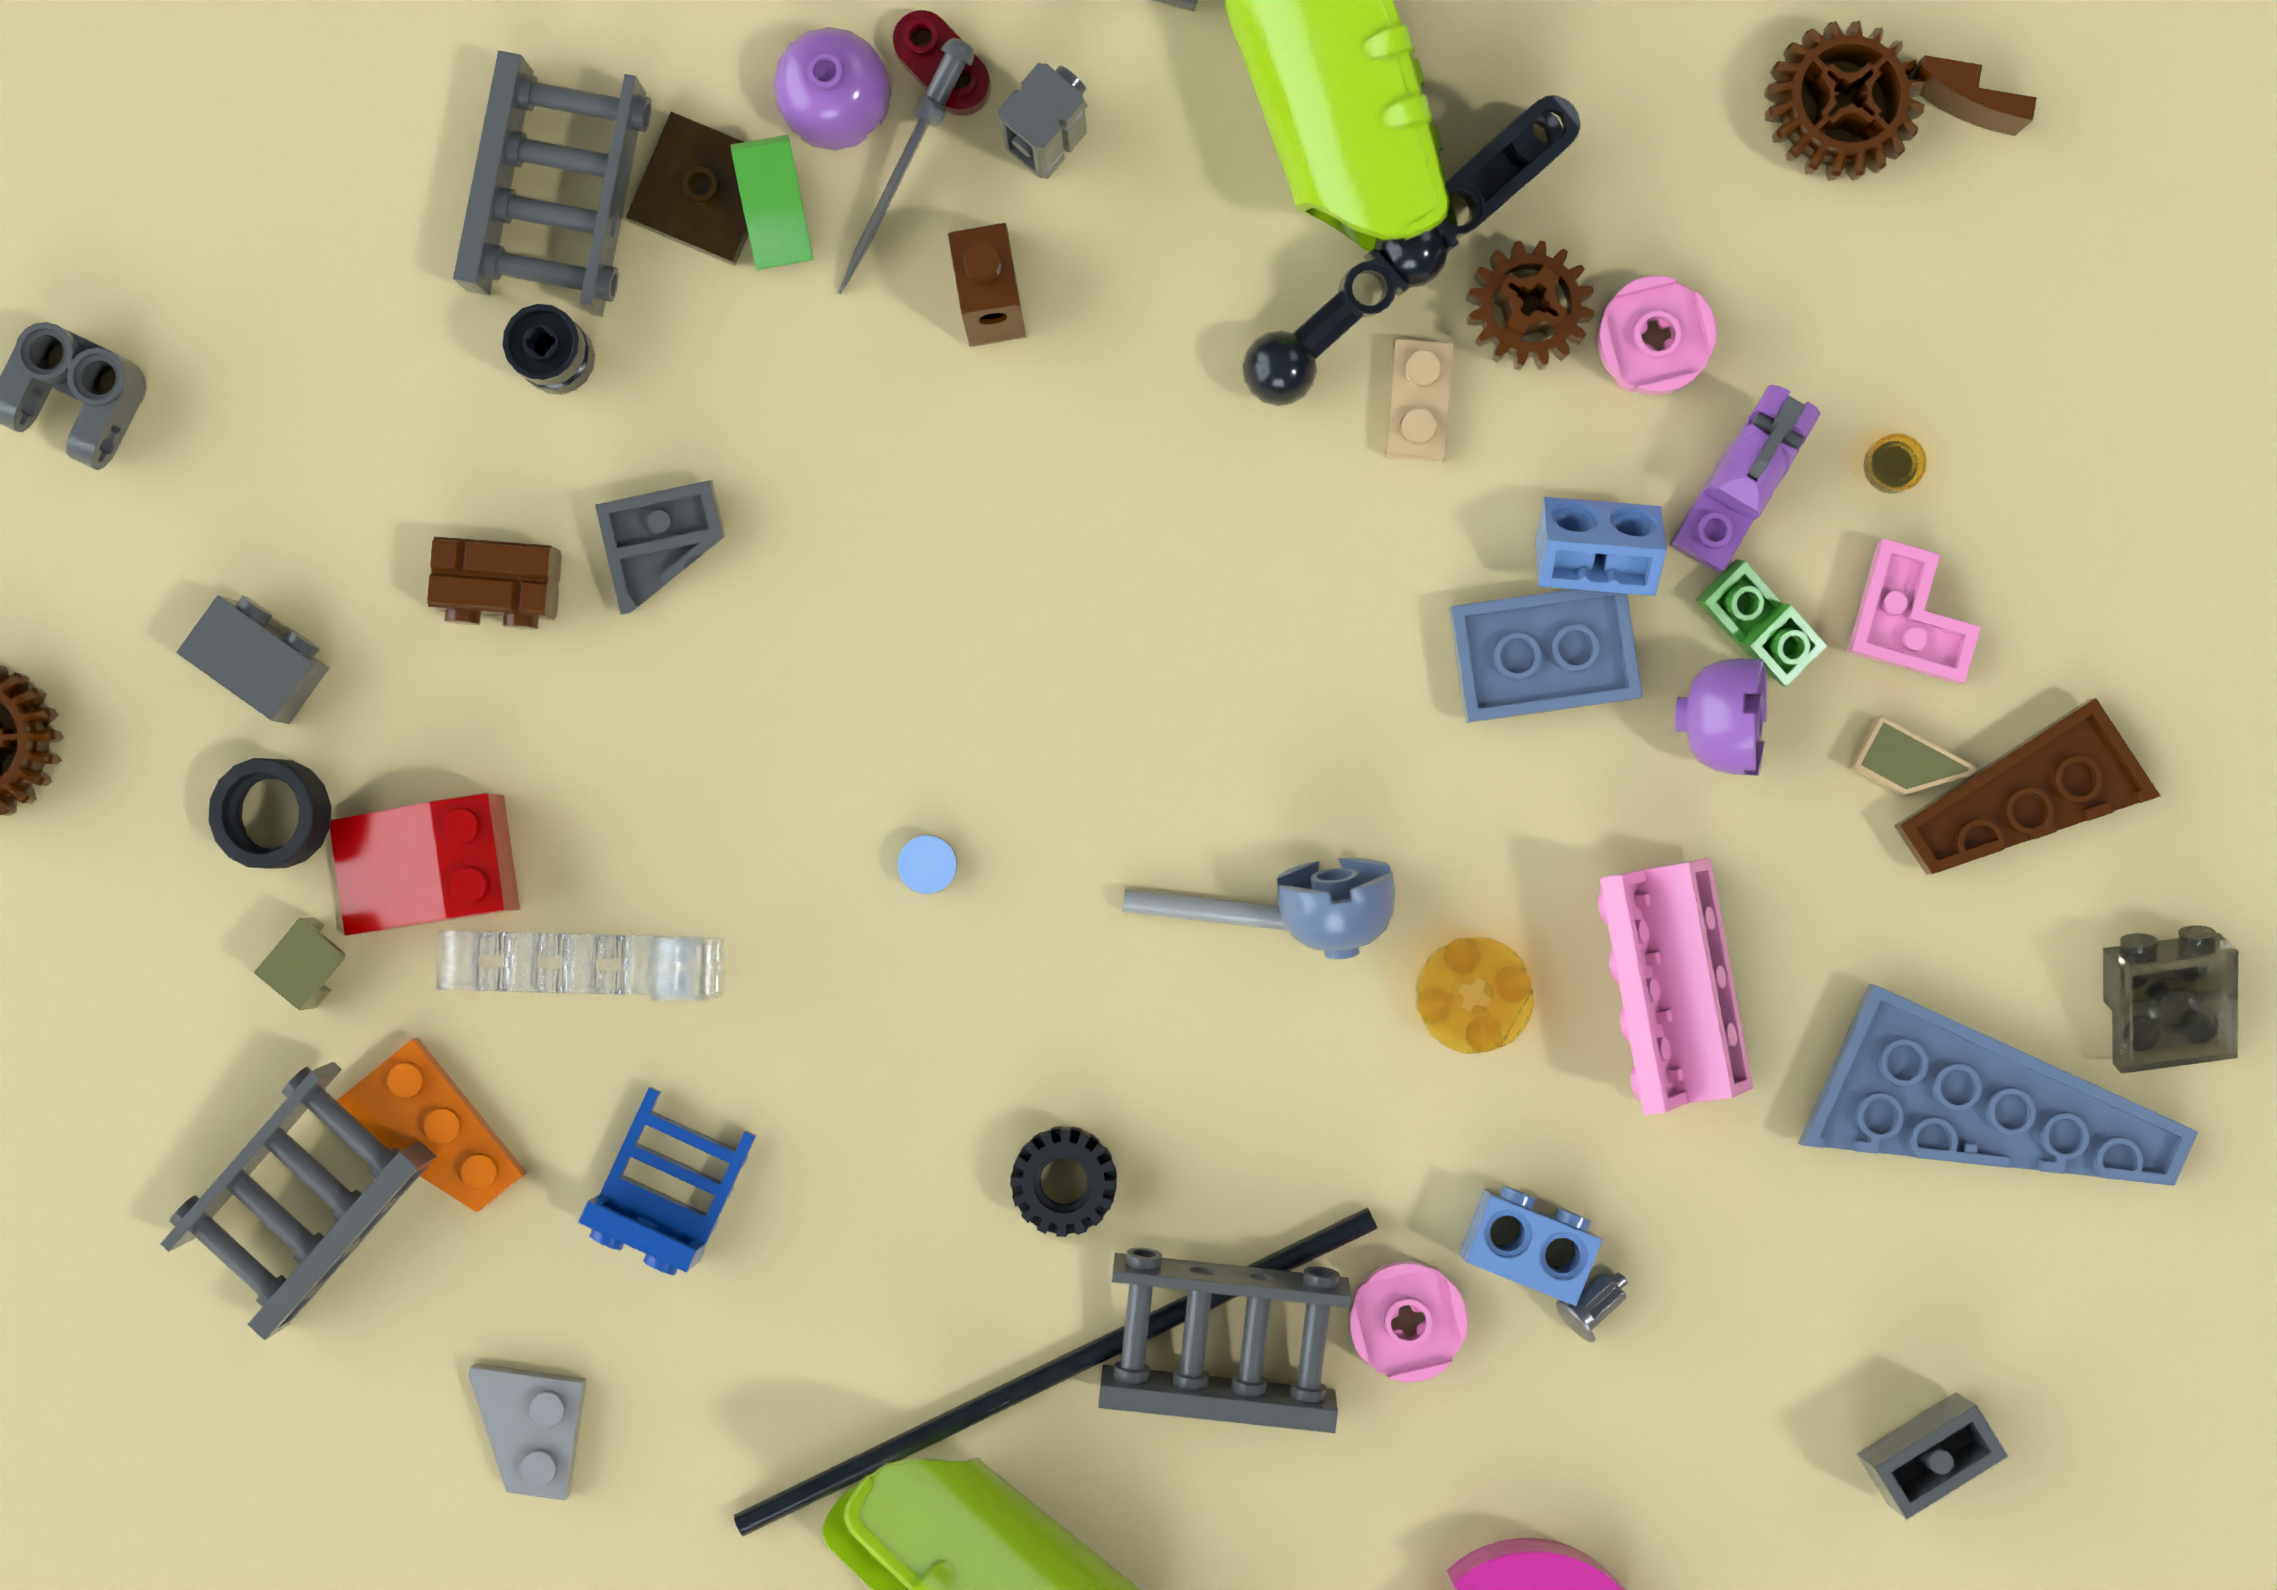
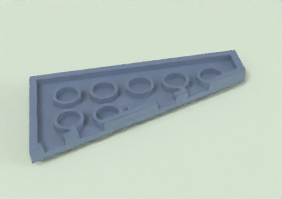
(1955, 1095)

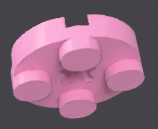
(1683, 355)
(1436, 1338)

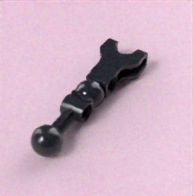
(1283, 364)

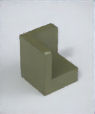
(302, 964)

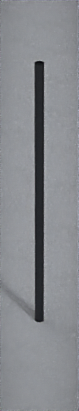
(1028, 1385)

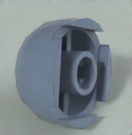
(1337, 906)

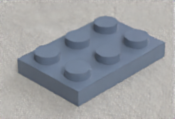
(1544, 653)

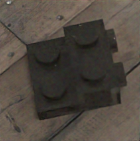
(2172, 999)

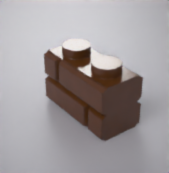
(495, 580)

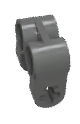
(103, 417)

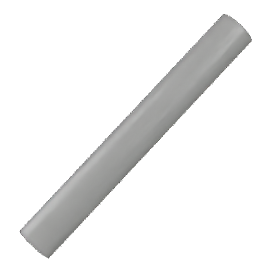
(1202, 909)

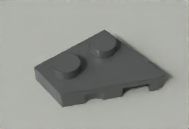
(657, 538)

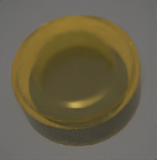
(1895, 463)

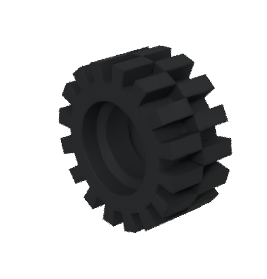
(1055, 1216)

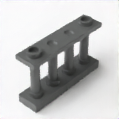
(507, 147)
(354, 1212)
(1247, 1395)

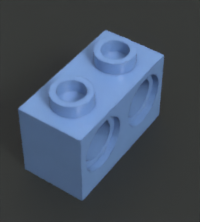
(1600, 546)
(1525, 1256)

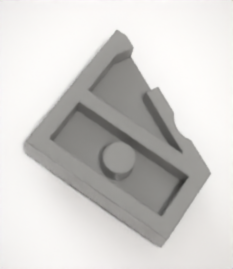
(531, 1426)

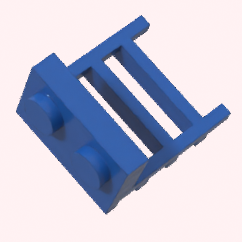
(653, 1222)

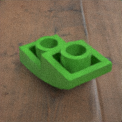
(772, 202)
(1761, 622)

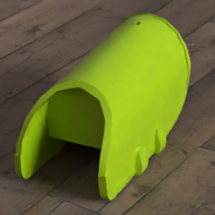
(1346, 113)
(957, 1530)

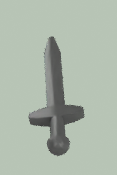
(930, 111)

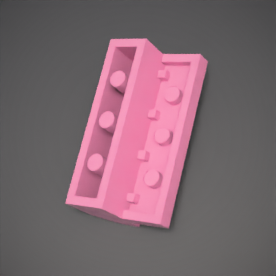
(1675, 985)

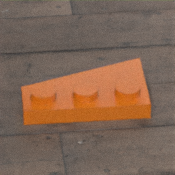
(417, 1101)

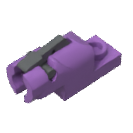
(1745, 478)

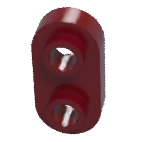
(925, 60)

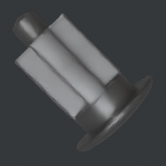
(1593, 1305)

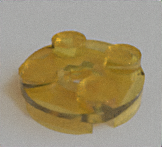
(1506, 985)

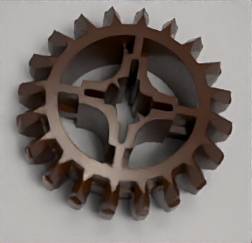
(1829, 83)
(29, 741)

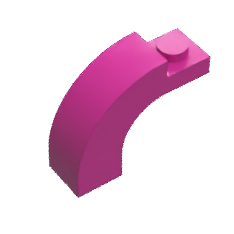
(1530, 1566)

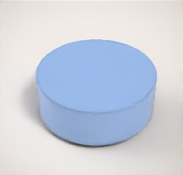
(927, 864)

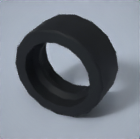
(227, 810)

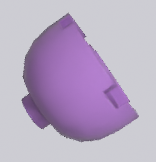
(831, 88)
(1726, 715)

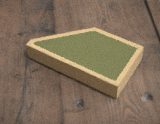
(1905, 760)

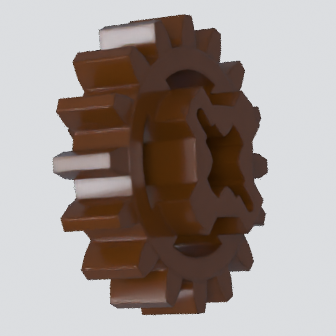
(1511, 292)

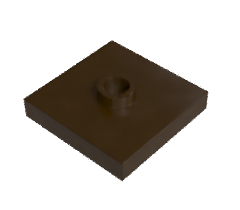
(692, 191)

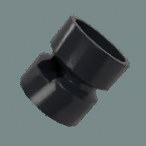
(548, 349)

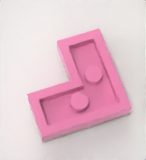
(1894, 620)

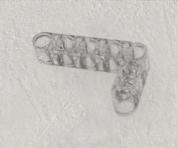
(582, 964)

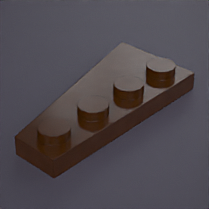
(2045, 784)

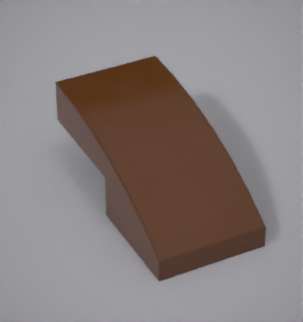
(1956, 90)

